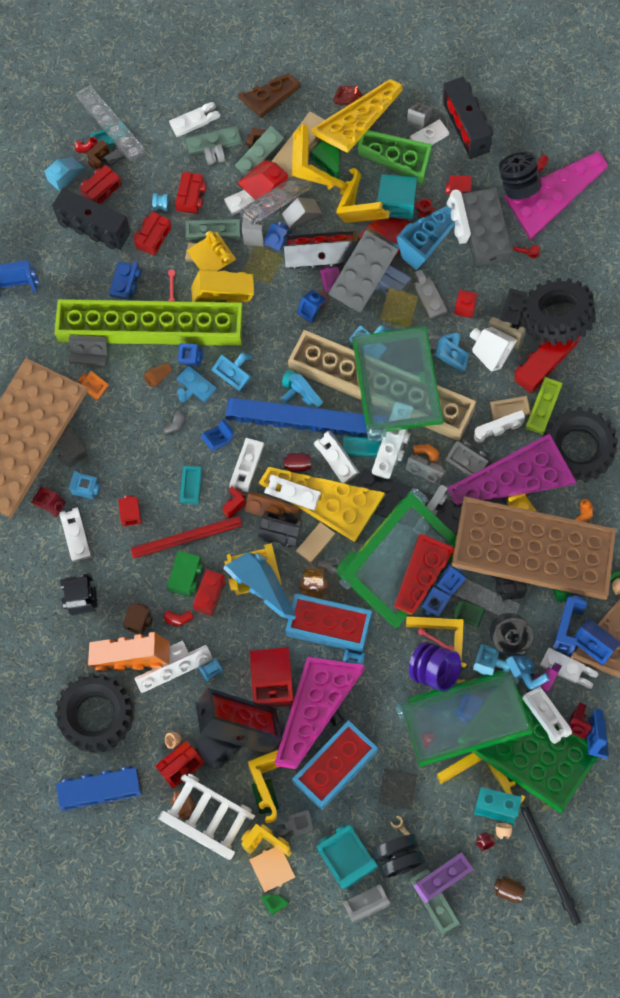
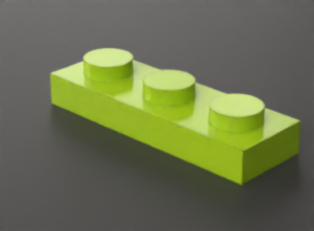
(544, 406)

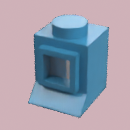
(84, 485)

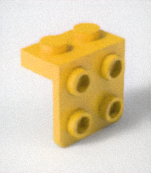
(252, 839)

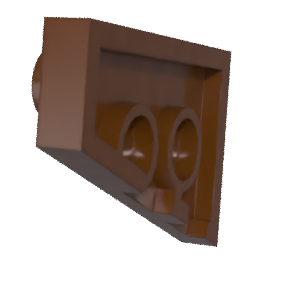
(267, 97)

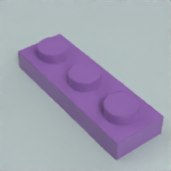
(443, 877)

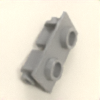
(418, 466)

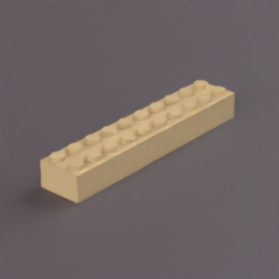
(336, 368)

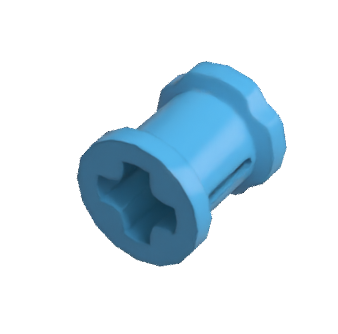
(360, 657)
(211, 669)

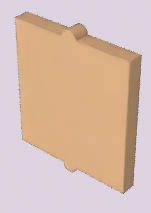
(272, 868)

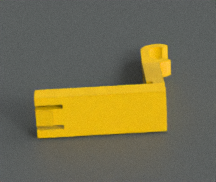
(309, 172)
(356, 213)
(441, 623)
(469, 761)
(257, 768)

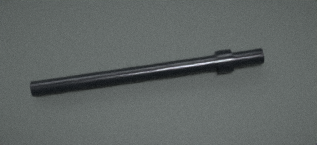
(568, 903)

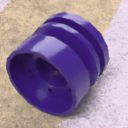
(435, 666)

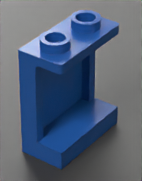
(18, 274)
(563, 643)

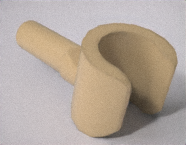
(400, 827)

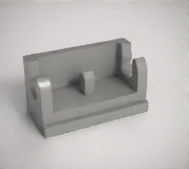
(252, 234)
(366, 903)

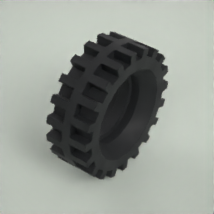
(560, 327)
(598, 429)
(80, 691)

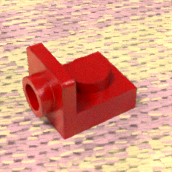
(233, 506)

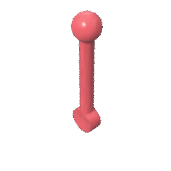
(171, 273)
(421, 631)

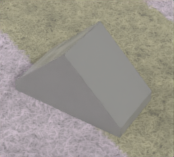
(419, 115)
(301, 211)

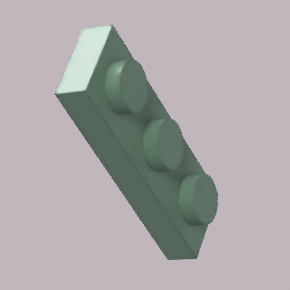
(225, 137)
(260, 150)
(226, 229)
(438, 908)

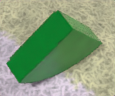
(274, 903)

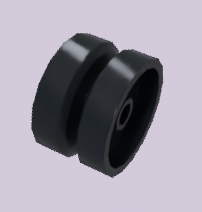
(398, 857)

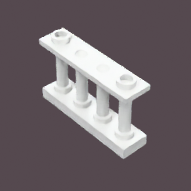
(189, 827)

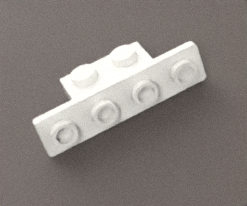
(390, 453)
(179, 663)

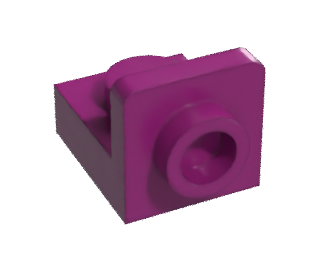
(328, 277)
(552, 672)

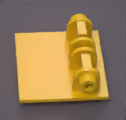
(211, 253)

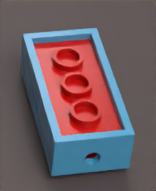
(329, 623)
(335, 765)

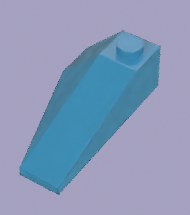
(422, 237)
(259, 575)

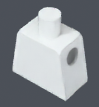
(492, 347)

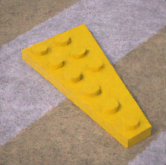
(354, 120)
(340, 504)

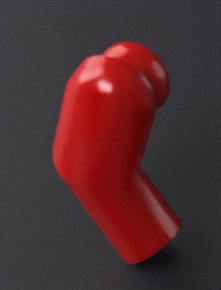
(84, 148)
(177, 620)

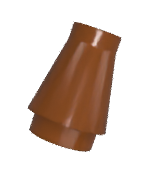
(157, 374)

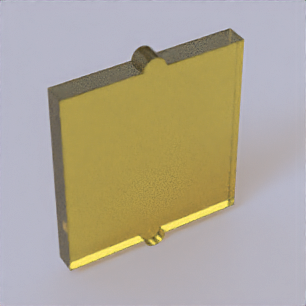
(262, 264)
(399, 307)

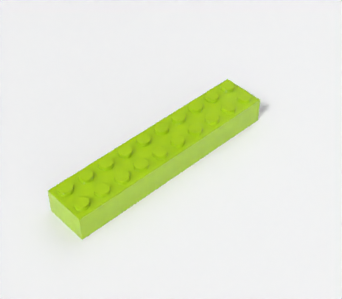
(151, 322)

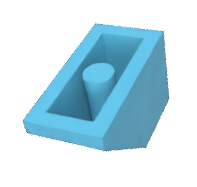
(63, 172)

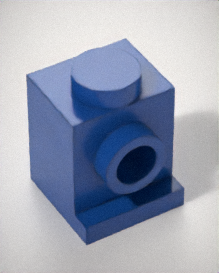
(193, 357)
(442, 599)

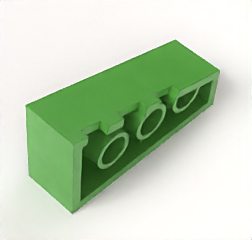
(397, 154)

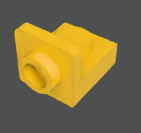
(520, 501)

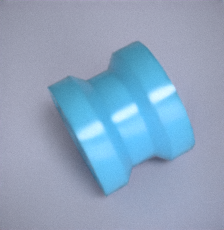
(160, 202)

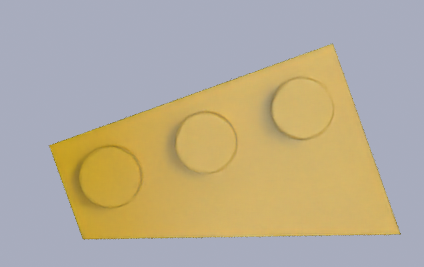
(222, 285)

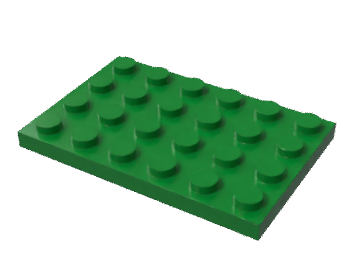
(540, 766)

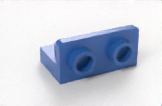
(124, 280)
(597, 735)

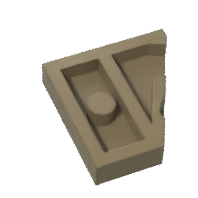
(506, 328)

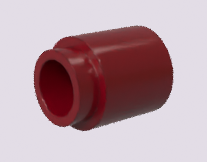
(297, 462)

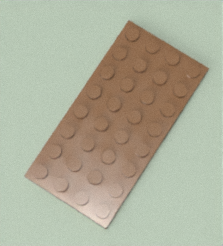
(31, 422)
(534, 548)

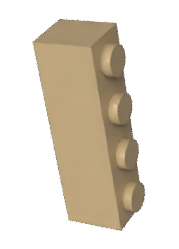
(285, 155)

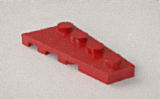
(424, 566)

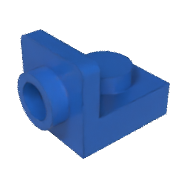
(310, 305)
(450, 579)

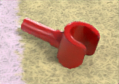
(533, 252)

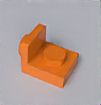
(94, 383)

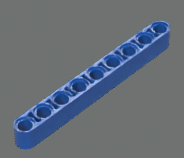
(296, 417)

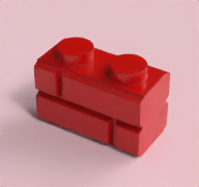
(100, 185)
(190, 193)
(152, 233)
(209, 593)
(179, 763)

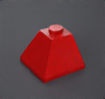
(263, 179)

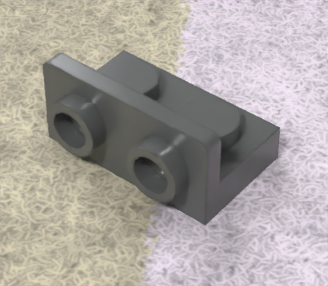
(88, 350)
(467, 458)

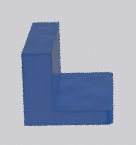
(596, 641)

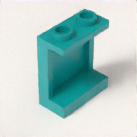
(398, 195)
(497, 805)
(346, 856)

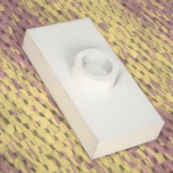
(431, 133)

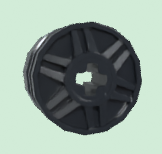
(520, 175)

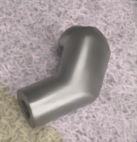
(177, 424)

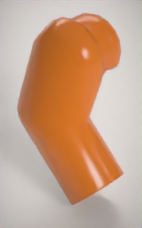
(427, 449)
(586, 511)

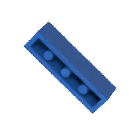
(99, 788)

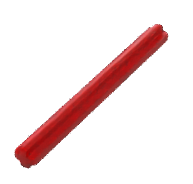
(186, 537)

